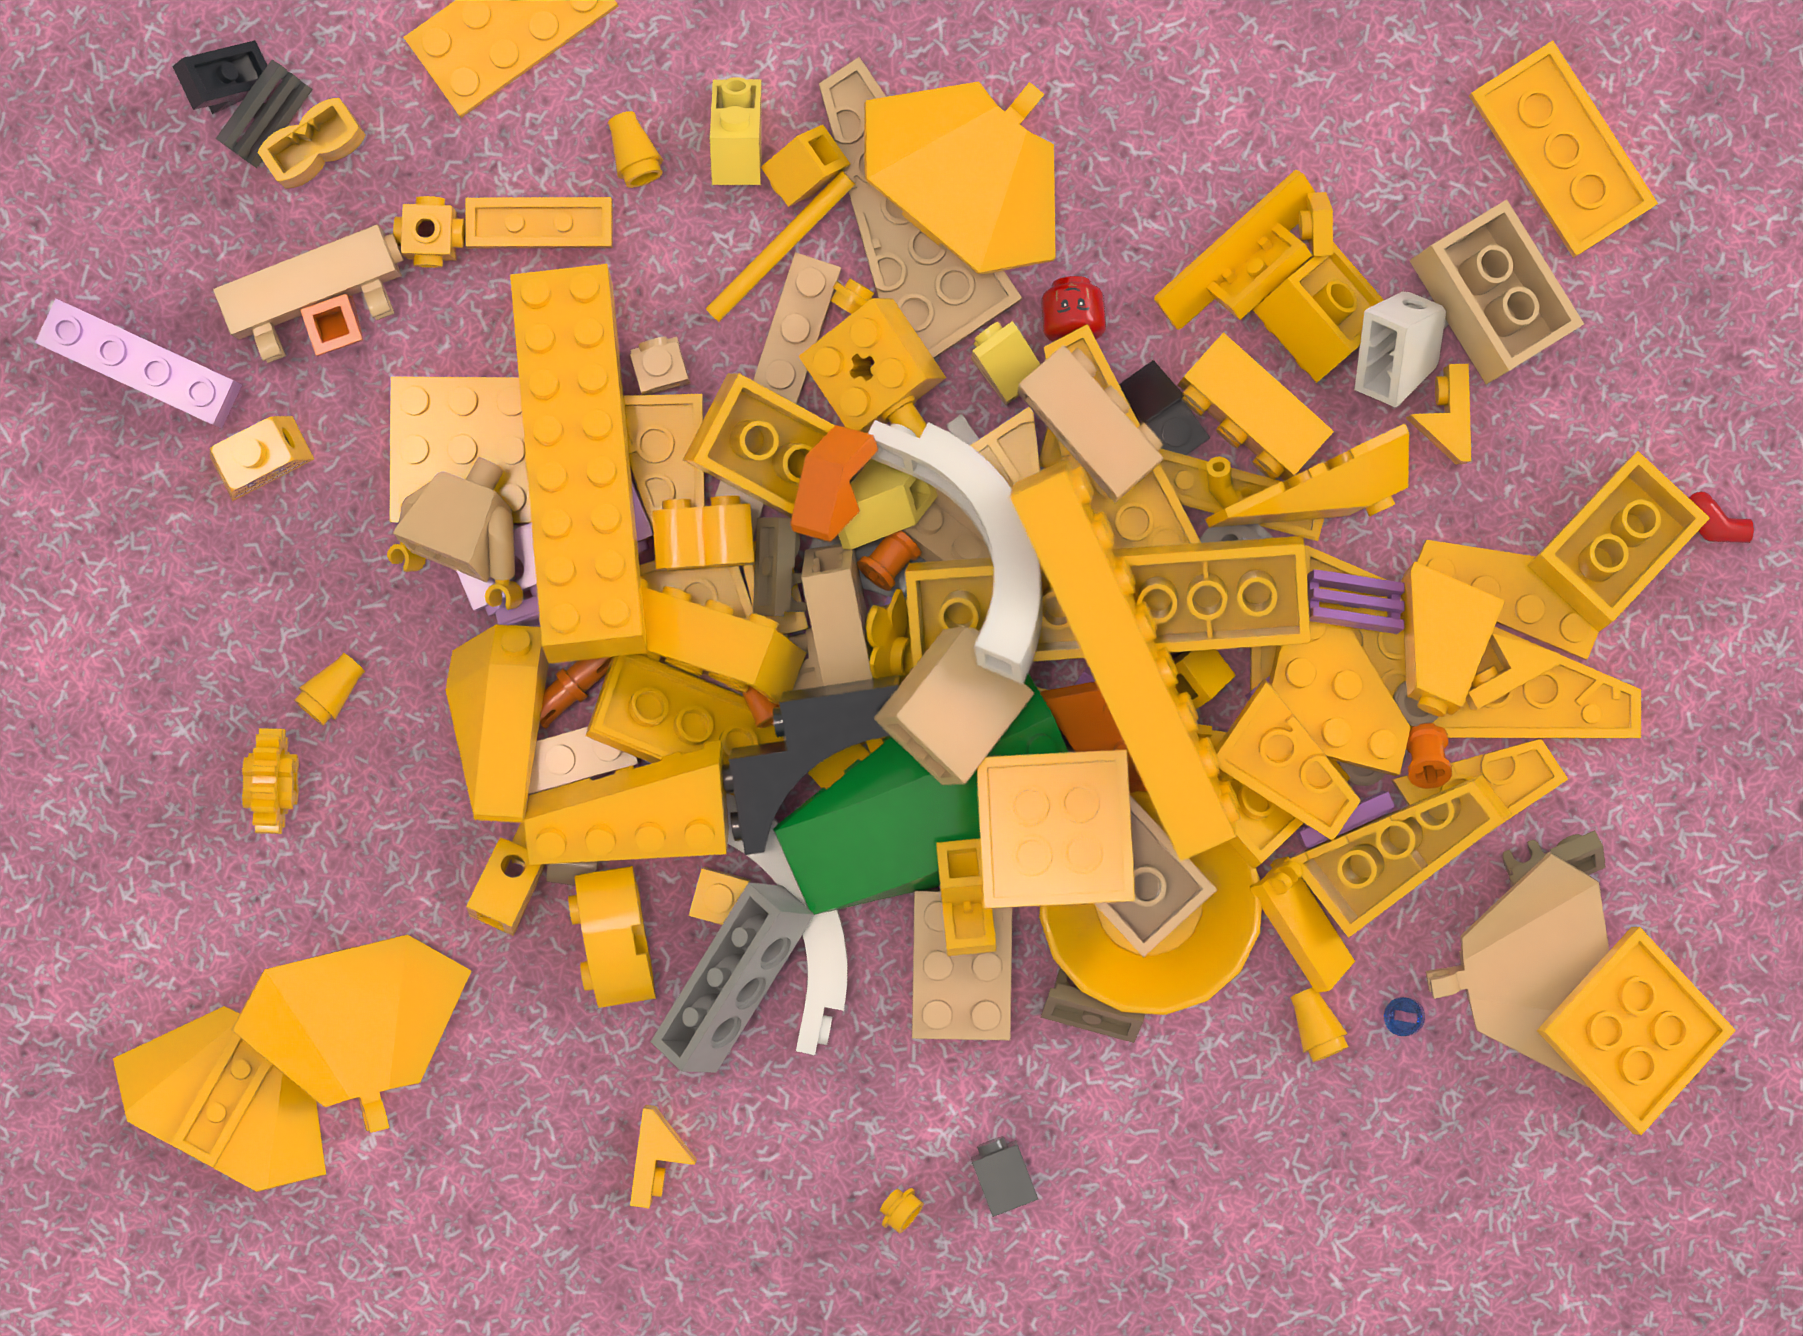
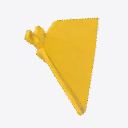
(966, 172)
(354, 1020)
(222, 1104)

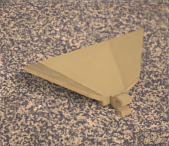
(1529, 957)

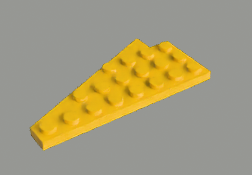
(1556, 704)

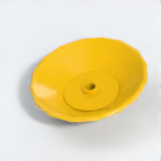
(1186, 964)

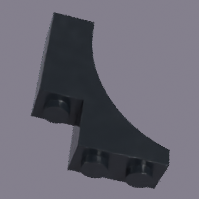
(815, 727)

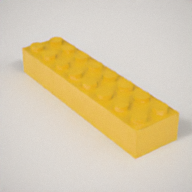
(578, 464)
(1195, 591)
(1124, 660)

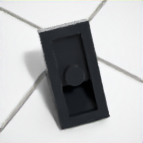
(220, 76)
(1159, 405)

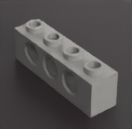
(732, 978)

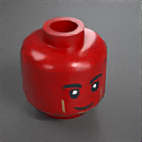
(1071, 305)

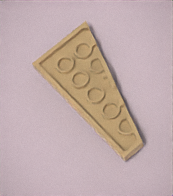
(926, 280)

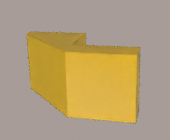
(966, 921)

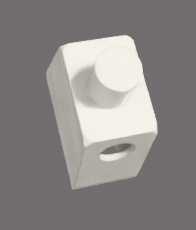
(1399, 346)

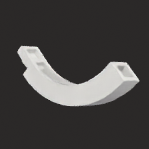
(968, 479)
(823, 943)

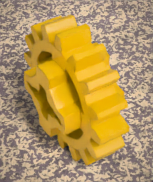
(270, 781)

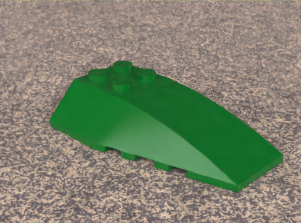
(882, 819)

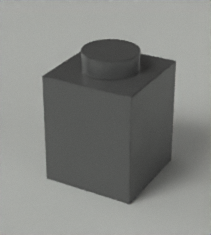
(1003, 1175)

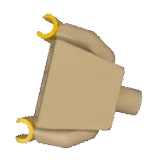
(462, 528)

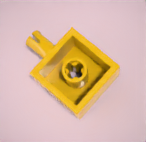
(898, 378)

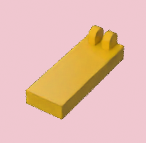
(1302, 924)

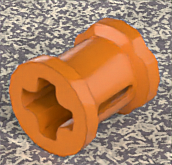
(889, 559)
(1428, 765)

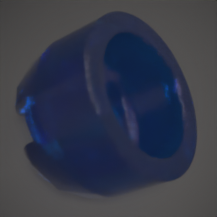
(1399, 1027)

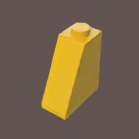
(1444, 637)

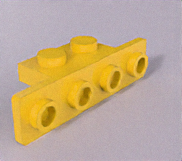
(1245, 260)

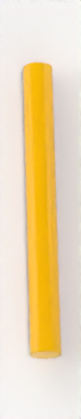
(780, 246)

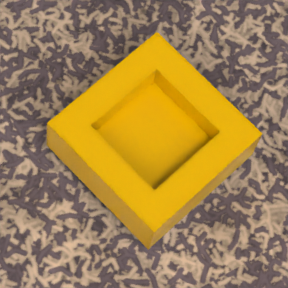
(1317, 224)

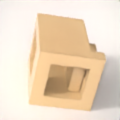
(659, 365)

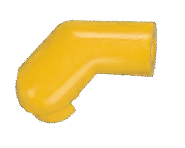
(1221, 483)

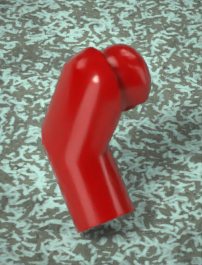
(1719, 527)

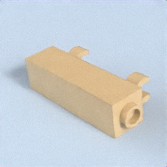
(280, 291)

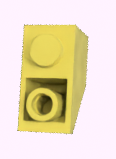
(736, 132)
(1004, 359)
(886, 503)

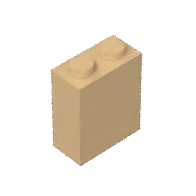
(837, 613)
(952, 708)

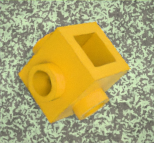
(440, 246)

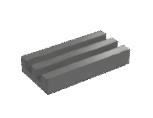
(267, 116)

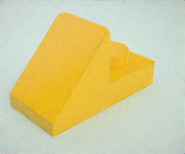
(1450, 429)
(1520, 664)
(655, 1143)

